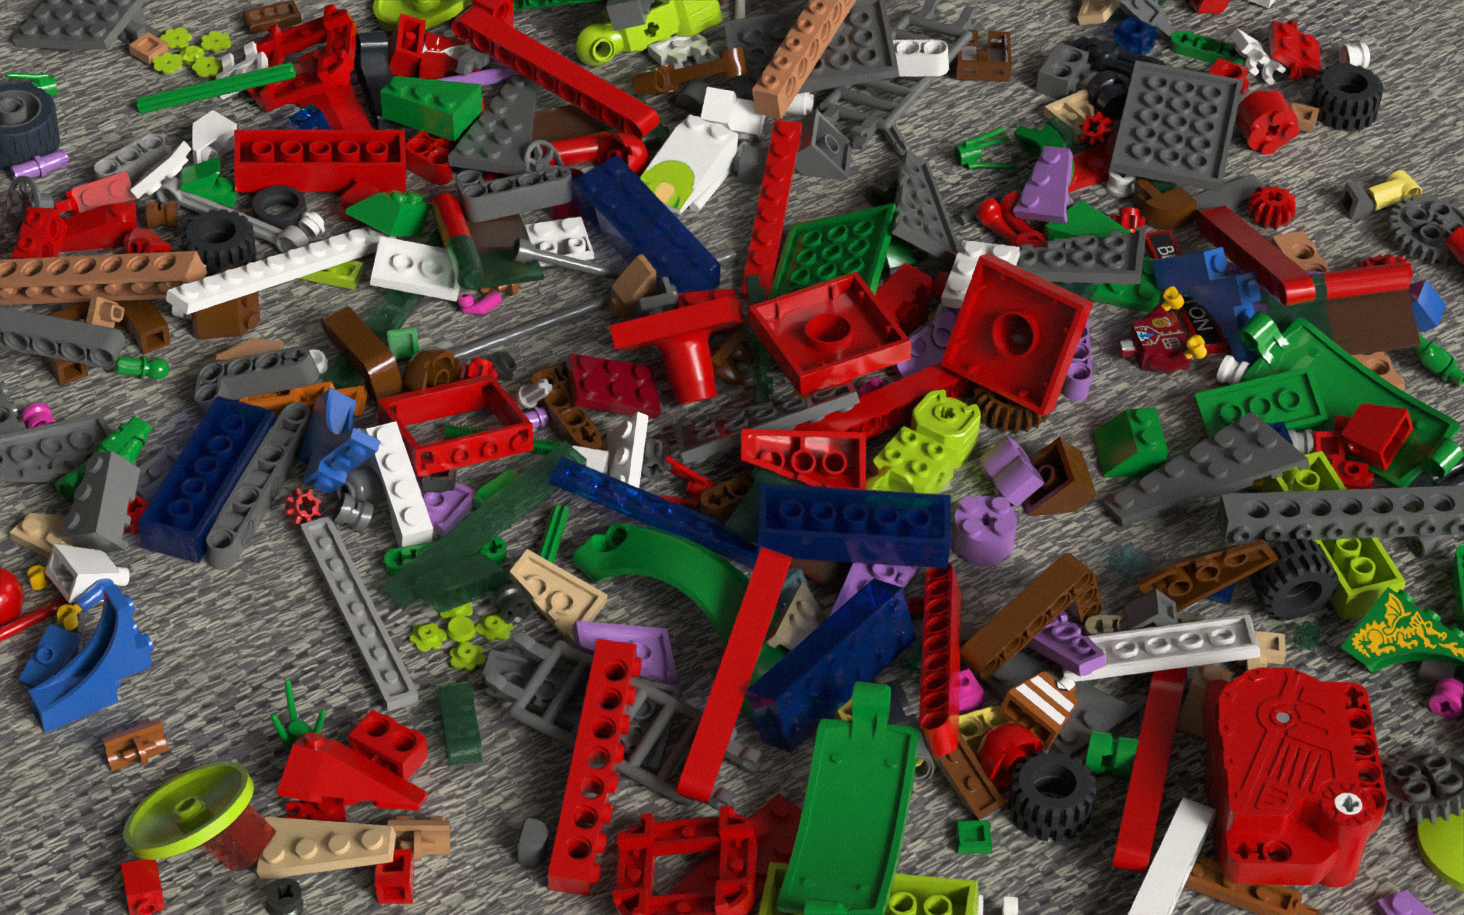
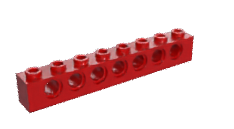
(609, 661)

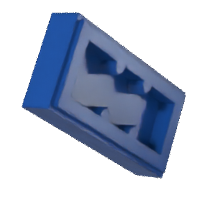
(49, 656)

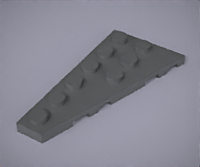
(1088, 259)
(1212, 468)

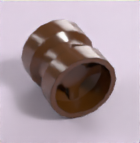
(161, 214)

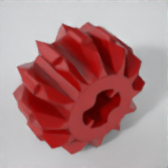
(1272, 206)

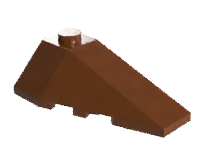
(1203, 574)

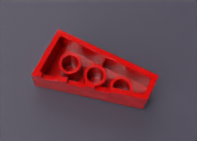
(907, 297)

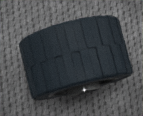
(26, 124)

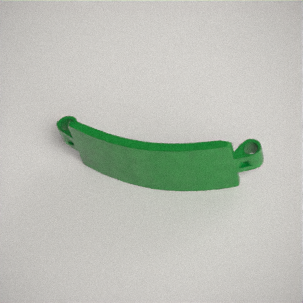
(1347, 384)
(853, 811)

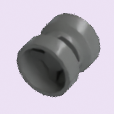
(353, 512)

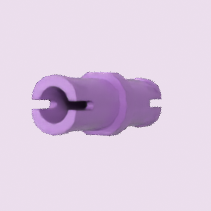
(41, 165)

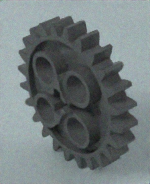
(1424, 226)
(1412, 793)

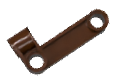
(666, 79)

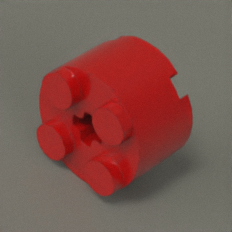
(1266, 121)

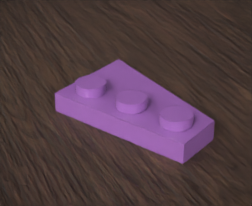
(928, 344)

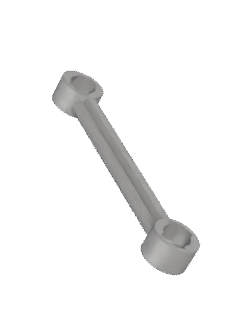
(286, 239)

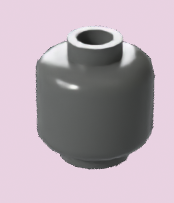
(362, 484)

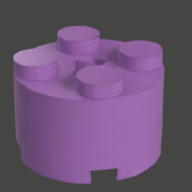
(984, 530)

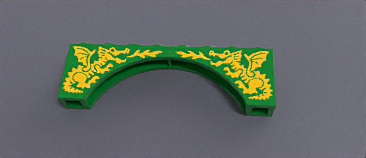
(1400, 633)

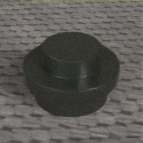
(504, 364)

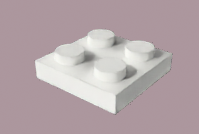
(163, 169)

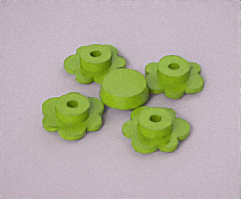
(192, 54)
(461, 630)

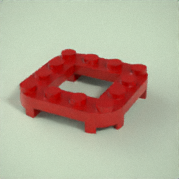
(333, 68)
(647, 839)

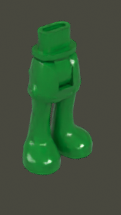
(1438, 361)
(124, 441)

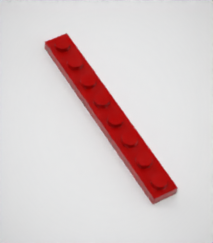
(772, 204)

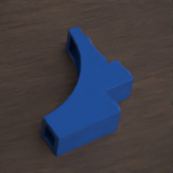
(1206, 279)
(332, 443)
(94, 674)

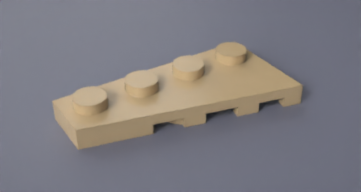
(322, 846)

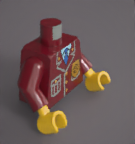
(1160, 341)

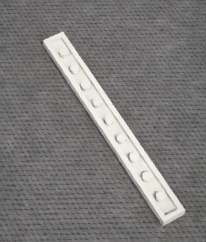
(274, 270)

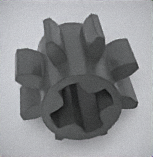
(654, 459)

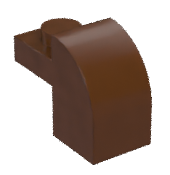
(1164, 210)

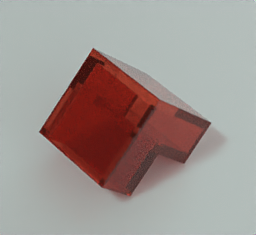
(242, 840)

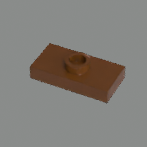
(281, 13)

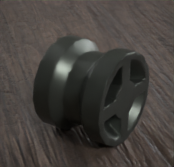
(882, 191)
(512, 603)
(291, 904)

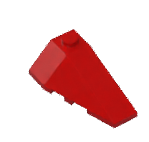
(337, 104)
(100, 227)
(808, 456)
(330, 769)

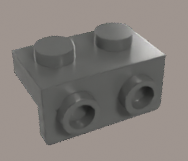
(664, 300)

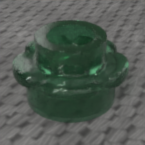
(1306, 636)

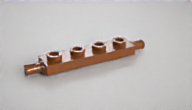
(1209, 879)

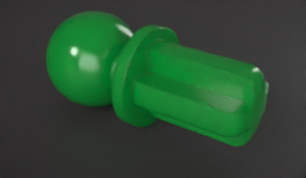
(155, 369)

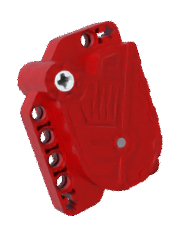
(1291, 777)

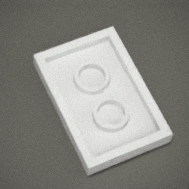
(964, 267)
(414, 269)

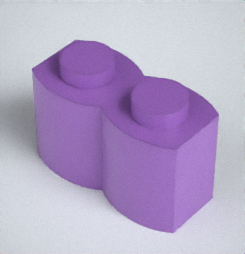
(1010, 471)

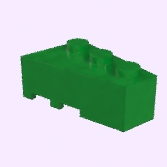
(432, 105)

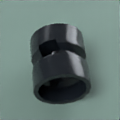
(1108, 94)

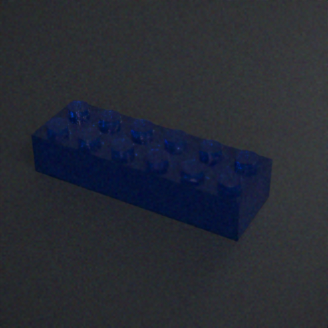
(640, 224)
(203, 479)
(855, 525)
(823, 667)

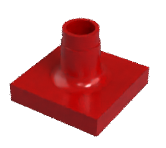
(829, 333)
(1016, 334)
(683, 343)

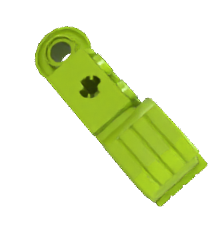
(666, 18)
(925, 456)

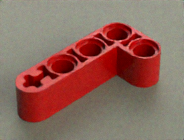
(429, 158)

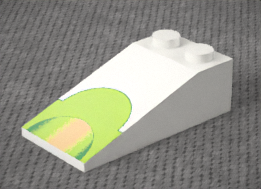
(690, 162)

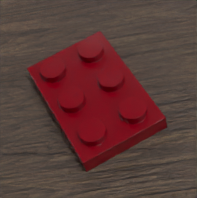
(612, 386)

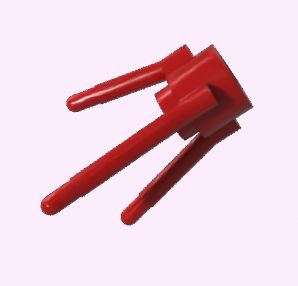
(695, 487)

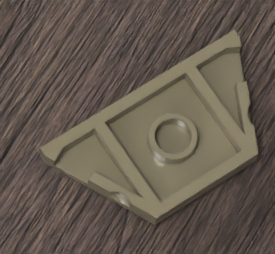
(797, 619)

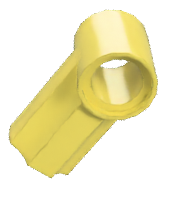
(1393, 190)

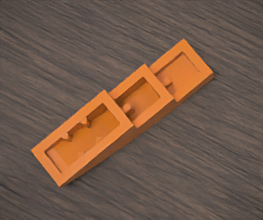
(307, 395)

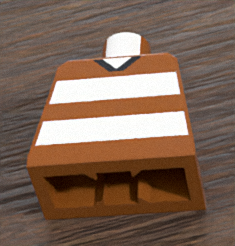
(1041, 705)

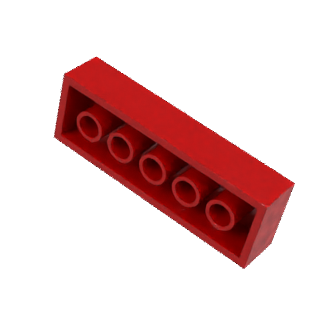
(319, 159)

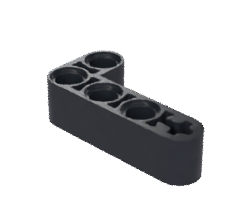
(374, 73)

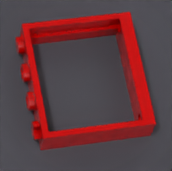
(451, 400)

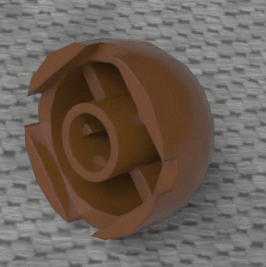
(431, 368)

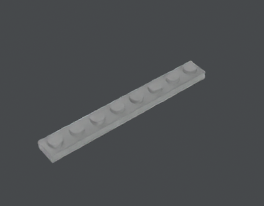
(359, 614)

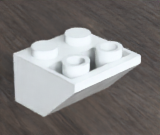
(561, 237)

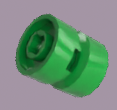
(1123, 752)

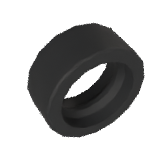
(275, 196)

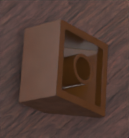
(227, 318)
(1065, 480)

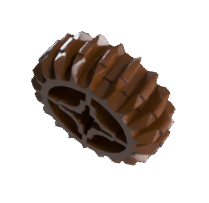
(1005, 412)

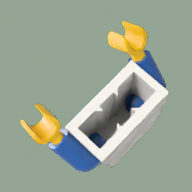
(80, 578)

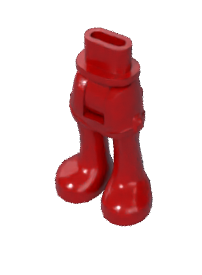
(1002, 219)

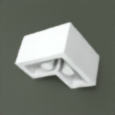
(735, 114)

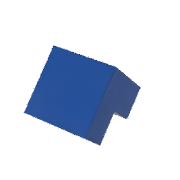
(1426, 305)

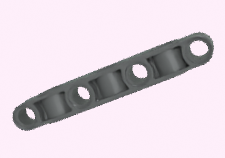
(258, 487)

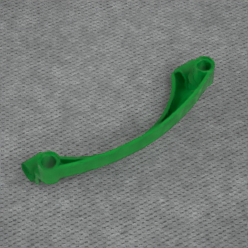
(685, 565)

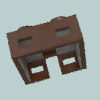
(988, 63)

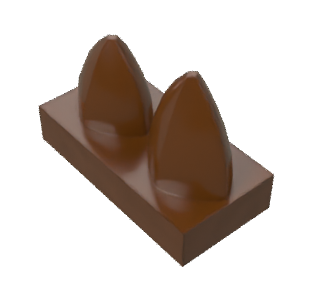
(736, 349)

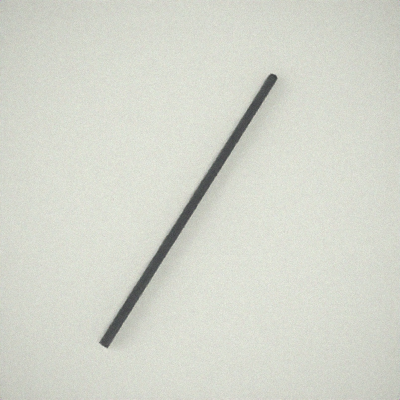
(549, 321)

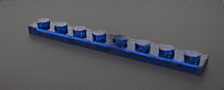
(651, 510)

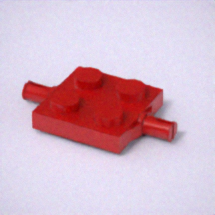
(1294, 49)

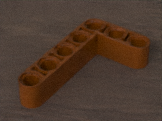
(1060, 587)

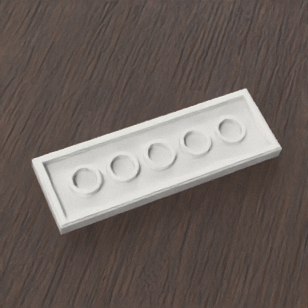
(1174, 647)

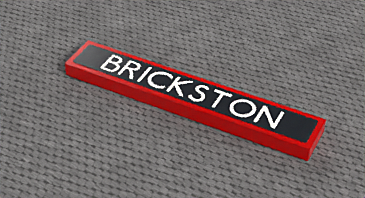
(1193, 315)

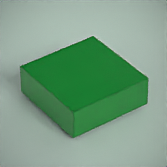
(403, 342)
(973, 837)

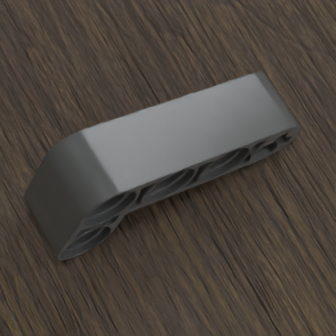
(512, 194)
(255, 375)

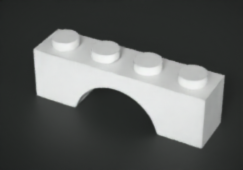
(405, 501)

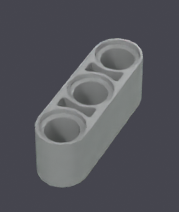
(133, 158)

